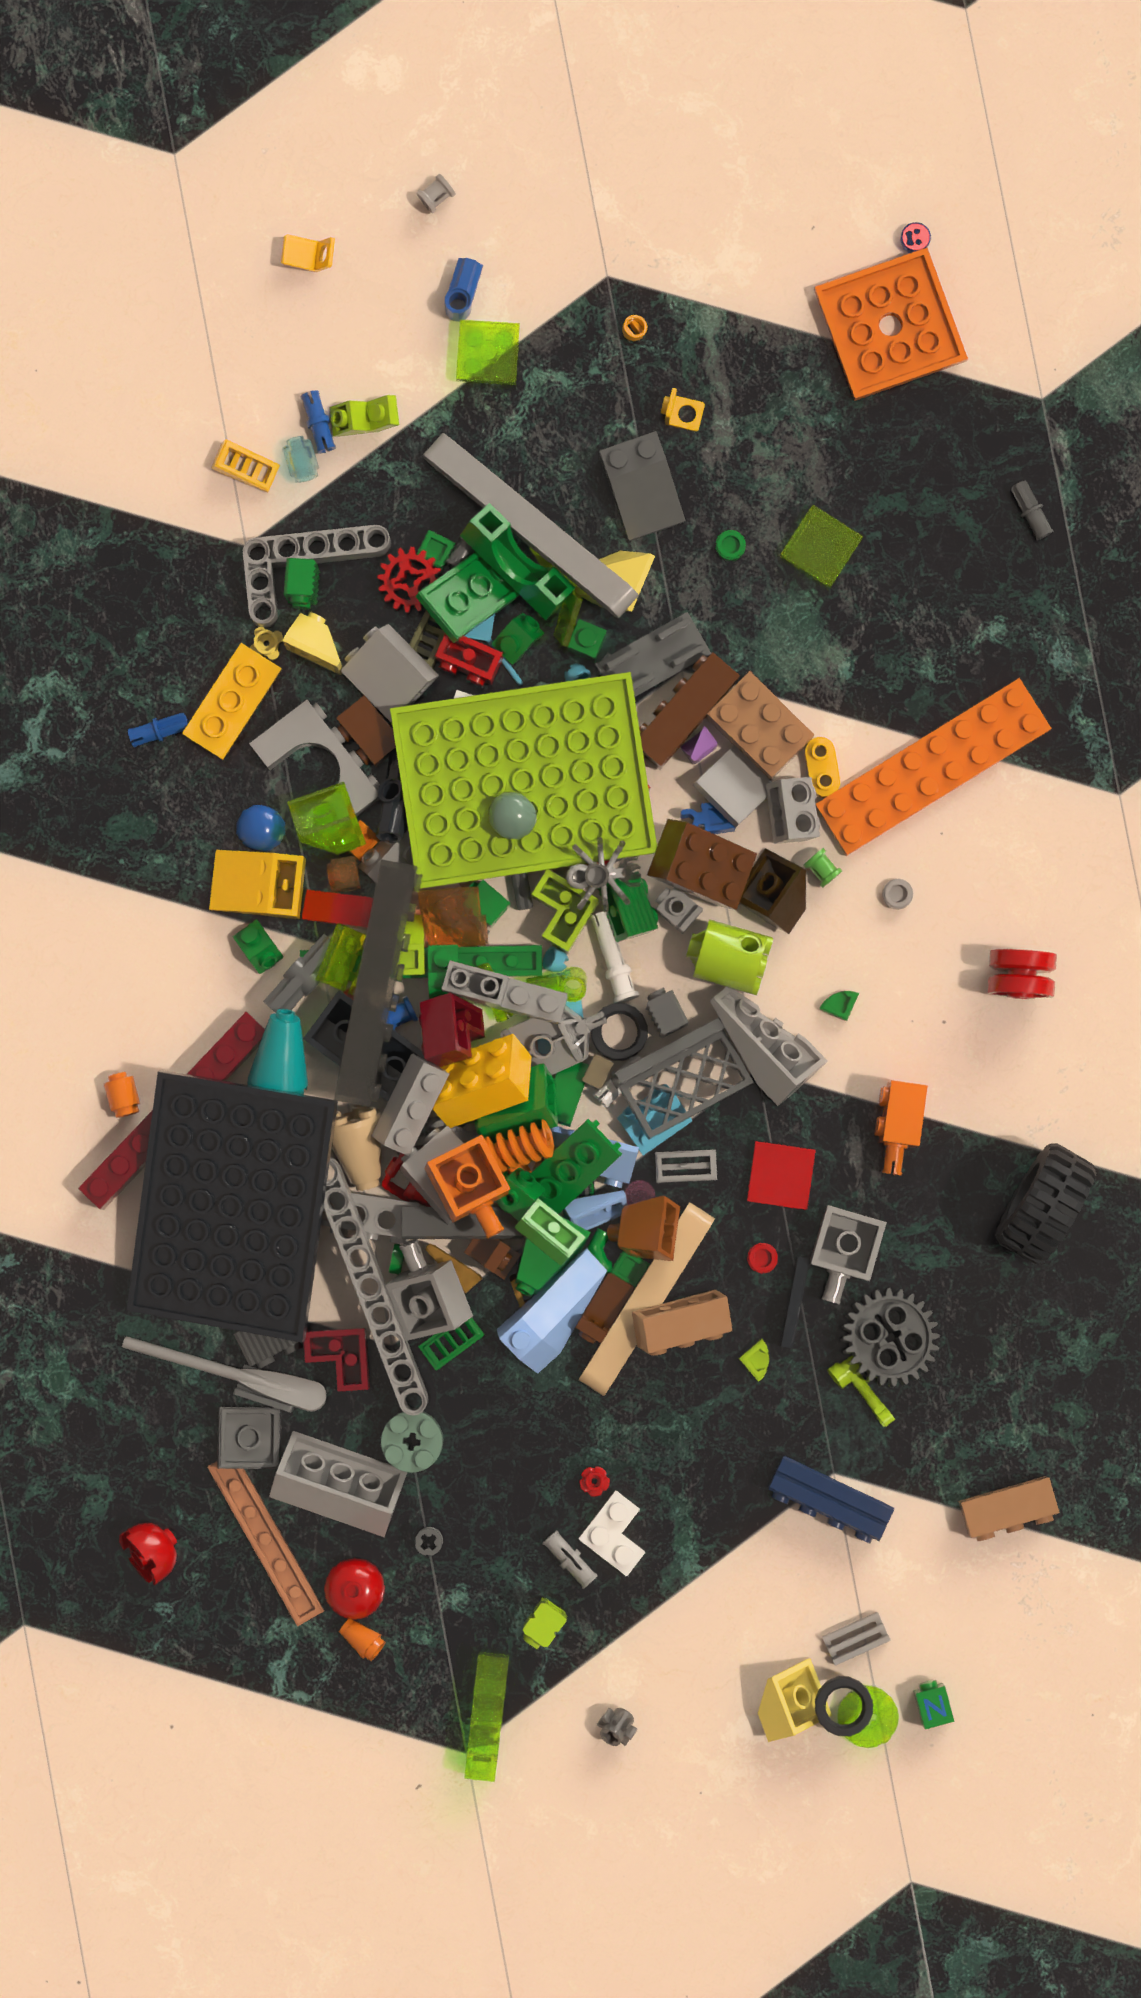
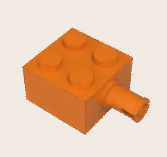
(901, 1121)
(469, 1183)

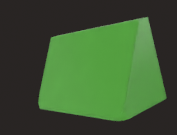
(549, 1232)

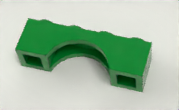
(493, 540)

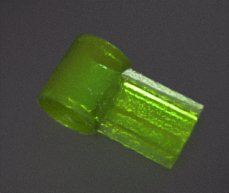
(558, 982)

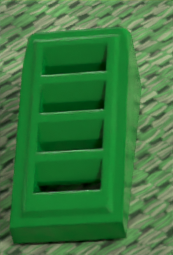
(432, 1358)

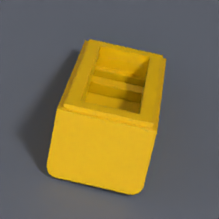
(230, 471)

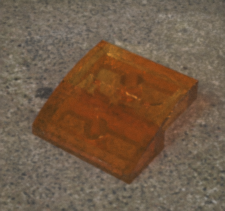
(453, 916)

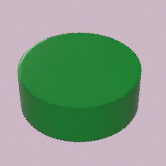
(730, 545)
(396, 1260)

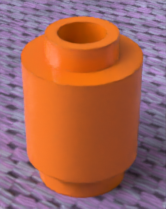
(122, 1095)

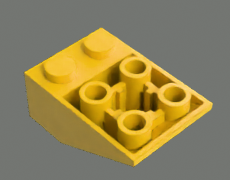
(258, 883)

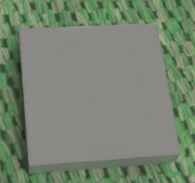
(734, 786)

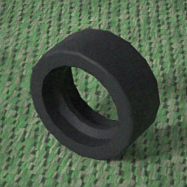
(636, 1047)
(843, 1729)

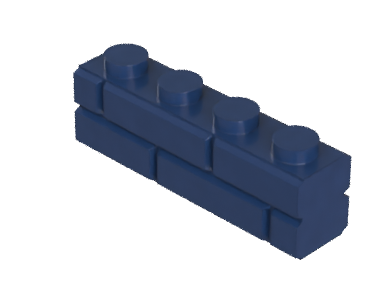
(830, 1498)

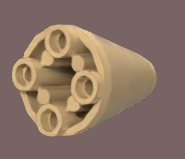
(357, 1148)

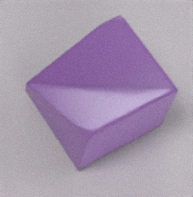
(699, 746)

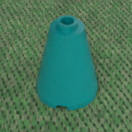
(280, 1055)

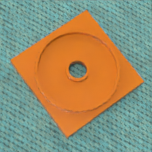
(896, 288)

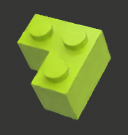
(563, 899)

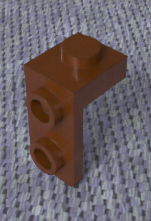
(604, 1308)

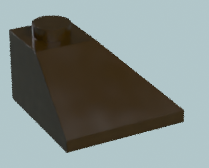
(776, 891)

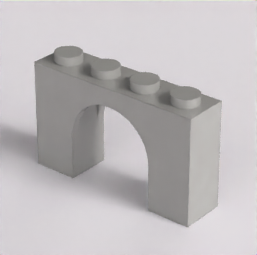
(306, 728)

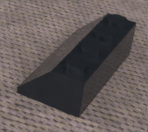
(330, 1034)

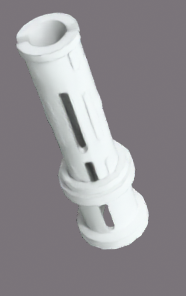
(617, 971)

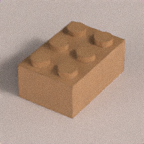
(760, 725)

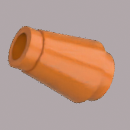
(362, 1639)

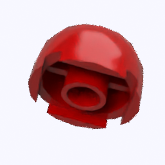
(150, 1550)
(354, 1588)

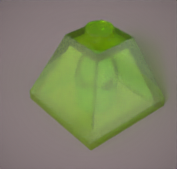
(327, 820)

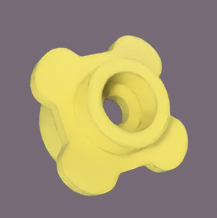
(274, 639)

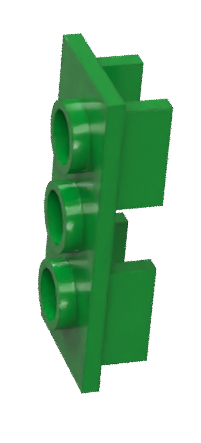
(575, 1165)

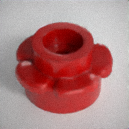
(594, 1489)

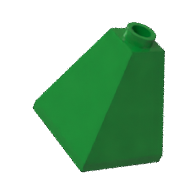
(538, 1268)

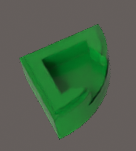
(840, 1004)

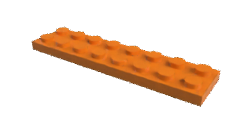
(933, 767)

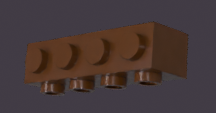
(687, 709)

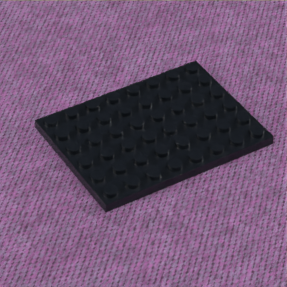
(231, 1205)

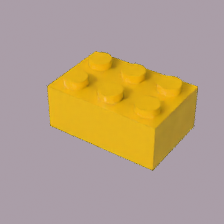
(486, 1082)

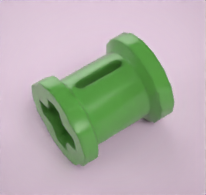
(822, 868)

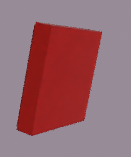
(781, 1175)

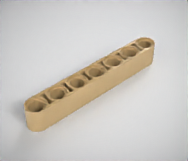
(649, 1292)

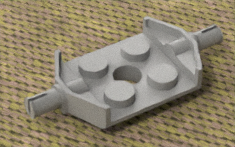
(567, 1040)

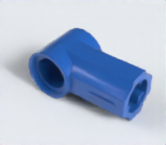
(463, 287)

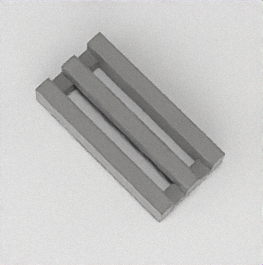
(684, 1178)
(859, 1650)

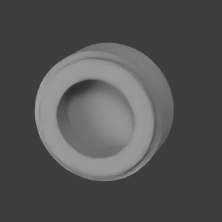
(897, 894)

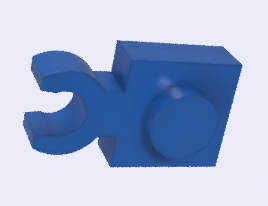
(708, 818)

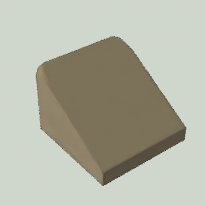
(597, 1072)

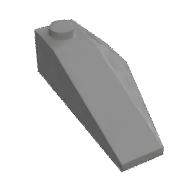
(772, 1054)

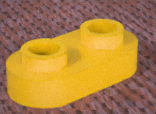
(822, 766)

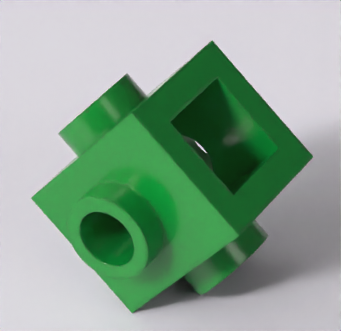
(522, 1193)

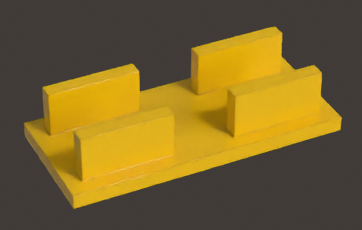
(232, 701)

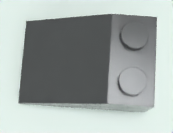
(642, 486)

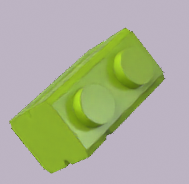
(543, 1624)

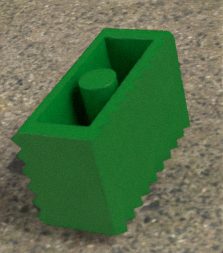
(301, 582)
(631, 919)

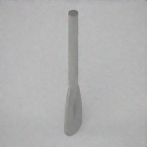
(280, 1387)

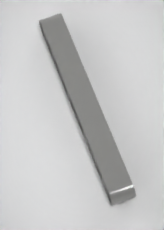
(531, 526)
(371, 1301)

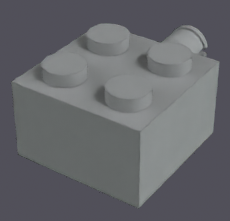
(846, 1248)
(427, 1296)

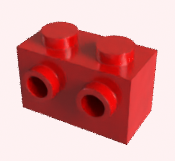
(470, 658)

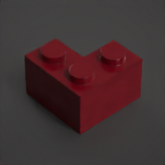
(449, 1028)
(349, 1351)

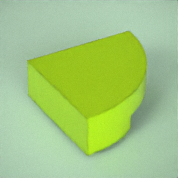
(756, 1360)

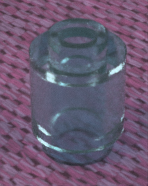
(301, 459)

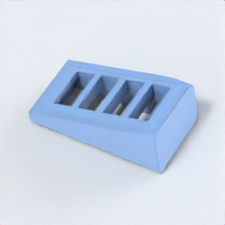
(595, 1209)

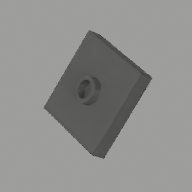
(248, 1438)

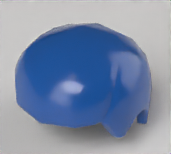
(260, 828)

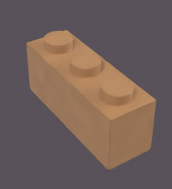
(682, 1322)
(1009, 1508)

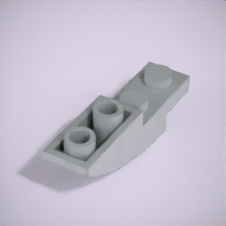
(504, 993)

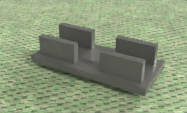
(657, 654)

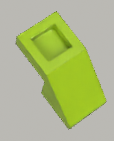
(364, 417)
(415, 957)

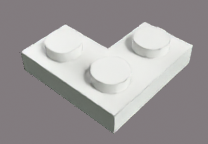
(606, 1536)

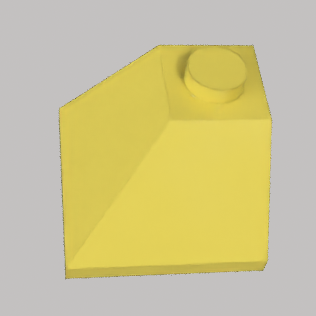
(630, 567)
(313, 641)
(790, 1701)

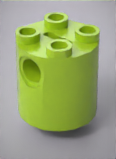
(729, 956)

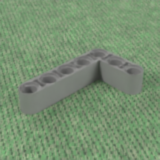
(302, 541)

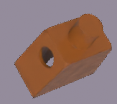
(647, 1229)

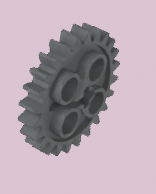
(912, 1323)

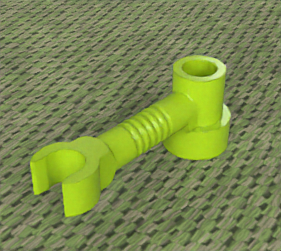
(845, 1374)

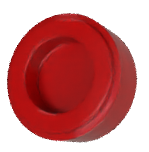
(762, 1258)

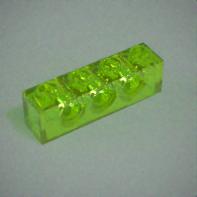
(486, 1716)

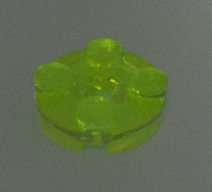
(880, 1729)

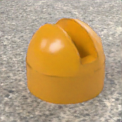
(637, 324)

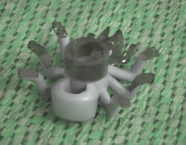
(598, 874)

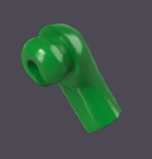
(596, 1248)

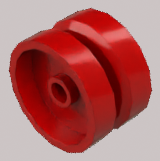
(1022, 971)

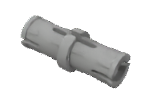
(559, 1548)

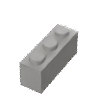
(410, 1105)

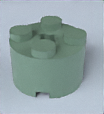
(398, 1451)

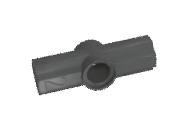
(299, 978)

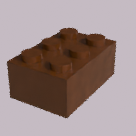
(702, 864)

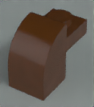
(493, 1255)

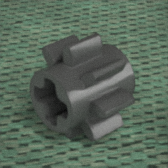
(617, 1726)

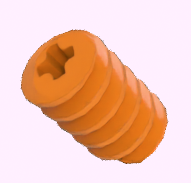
(522, 1147)

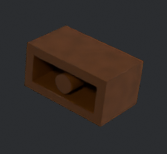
(368, 730)

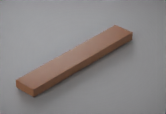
(268, 1543)

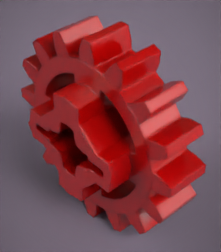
(391, 585)

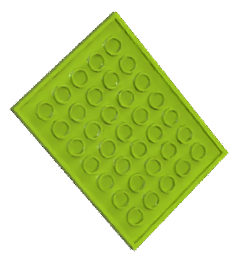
(558, 744)

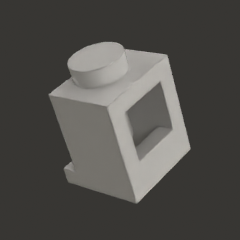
(680, 920)

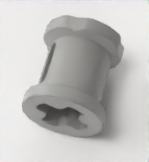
(435, 193)

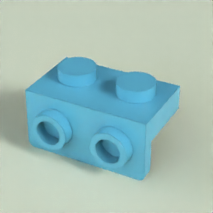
(654, 1120)

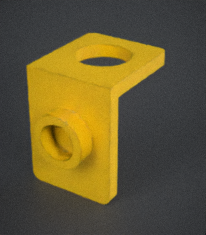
(307, 253)
(673, 404)

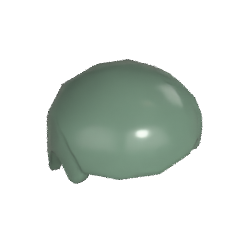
(512, 815)

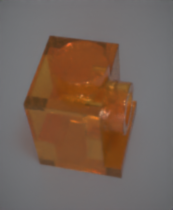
(343, 874)

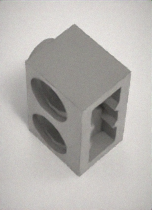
(786, 811)

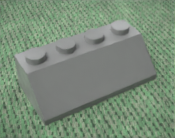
(338, 1483)

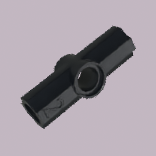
(392, 811)

